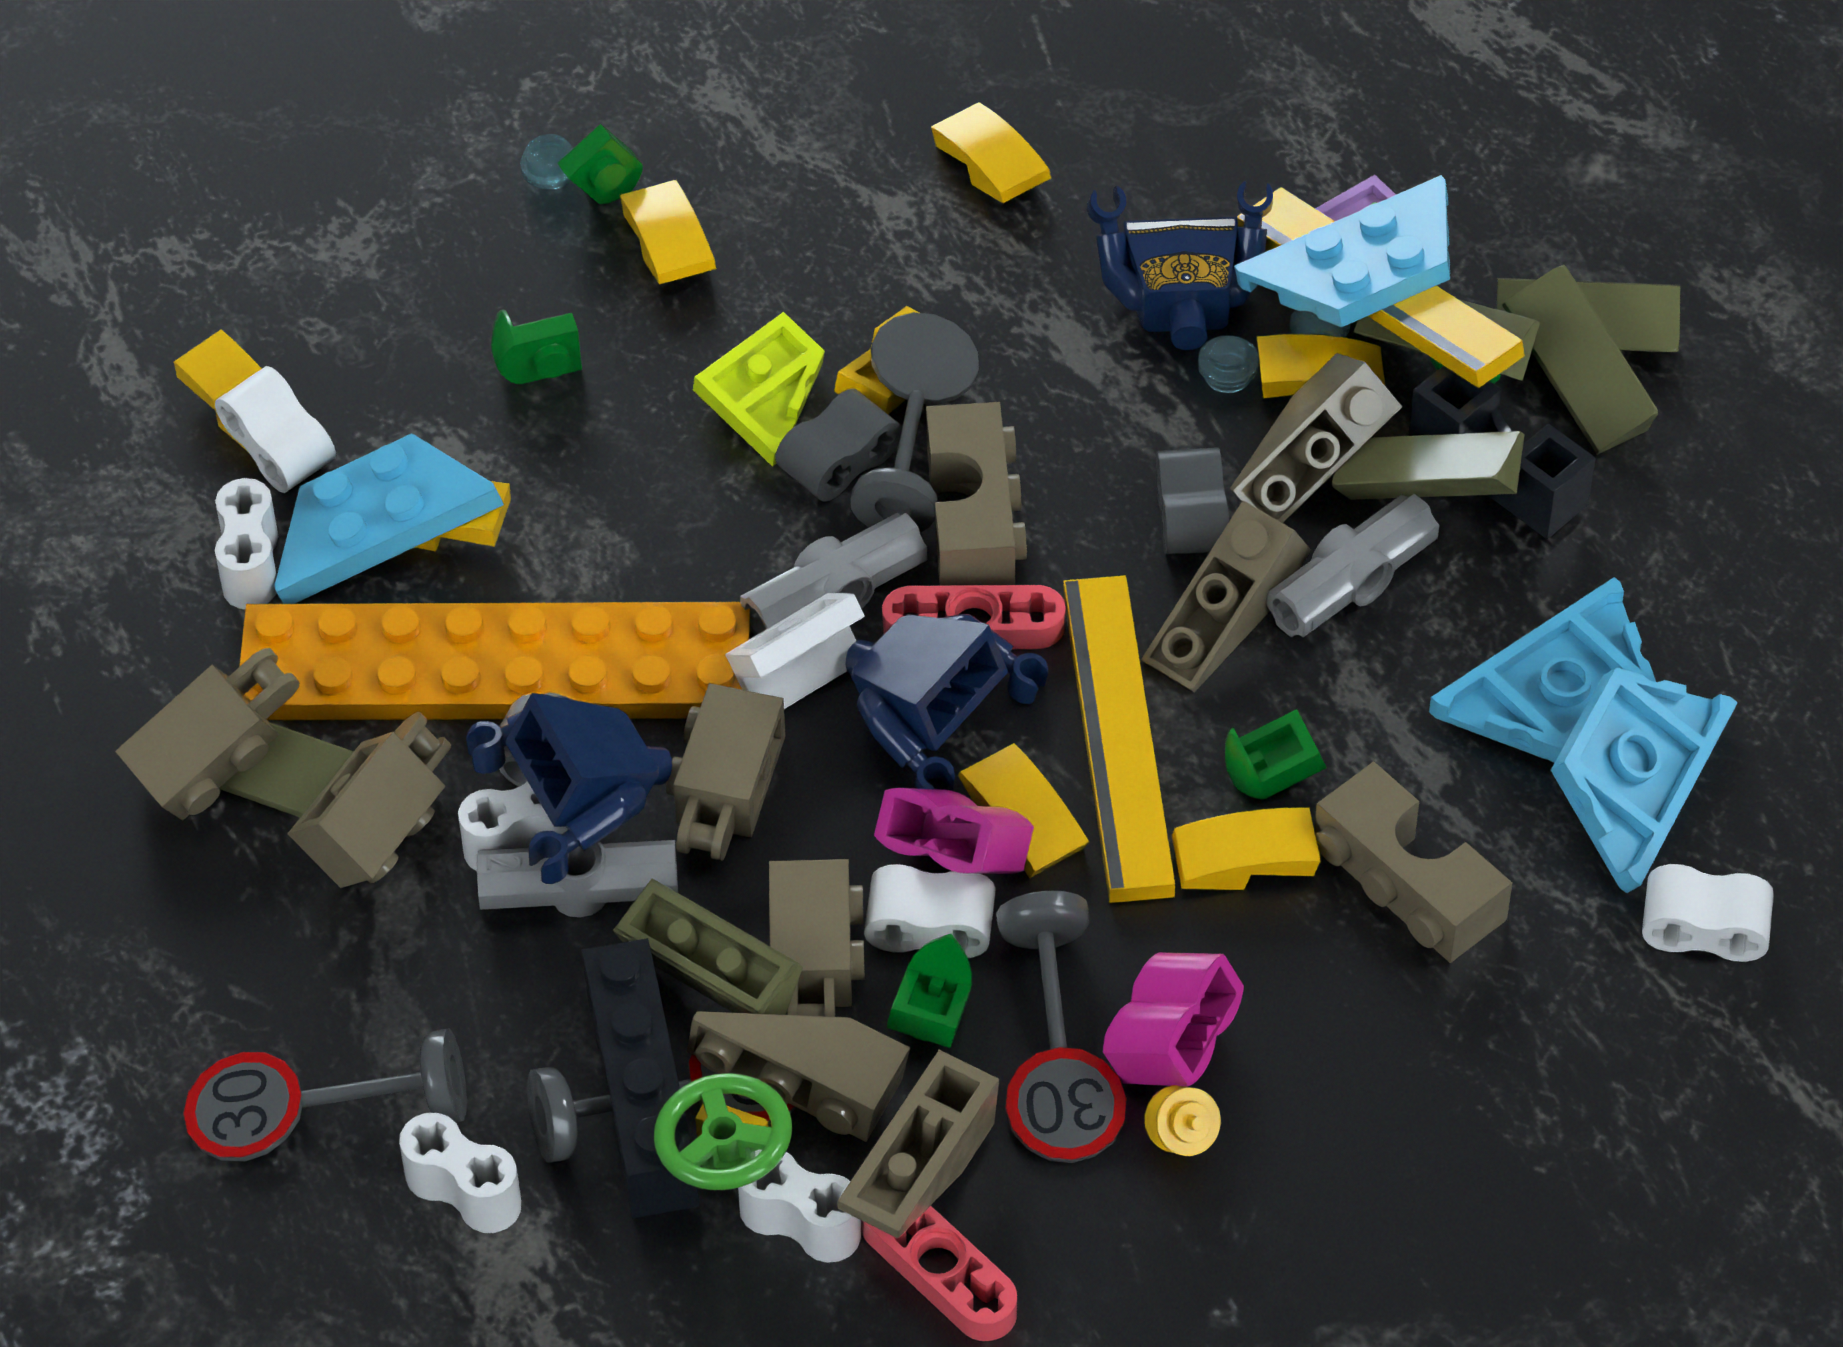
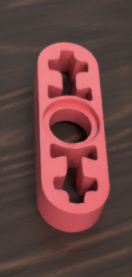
(993, 599)
(947, 1289)

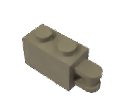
(208, 734)
(725, 767)
(373, 804)
(811, 924)

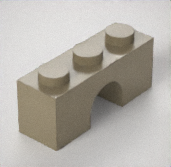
(970, 456)
(1442, 900)

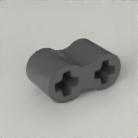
(838, 444)
(1191, 499)

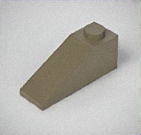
(923, 1145)

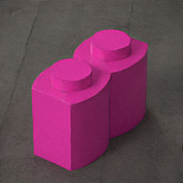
(953, 831)
(1173, 1019)

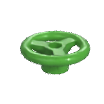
(726, 1144)

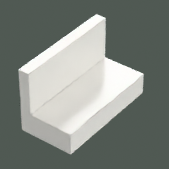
(799, 650)

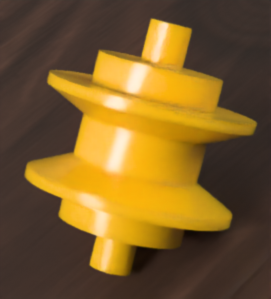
(1182, 1120)

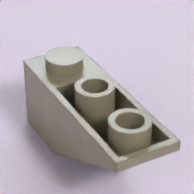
(1315, 436)
(1226, 596)
(814, 1062)

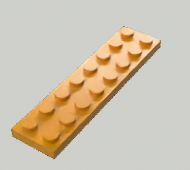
(485, 656)

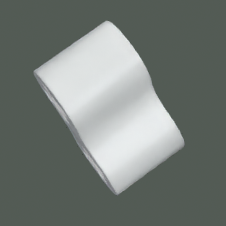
(275, 429)
(246, 542)
(501, 821)
(919, 906)
(1708, 912)
(468, 1175)
(803, 1208)

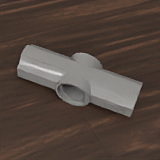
(1352, 565)
(838, 567)
(609, 875)

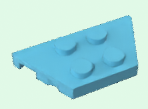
(1361, 259)
(375, 513)
(1545, 679)
(1636, 764)

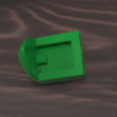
(602, 166)
(535, 348)
(1272, 756)
(933, 992)

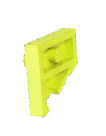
(763, 383)

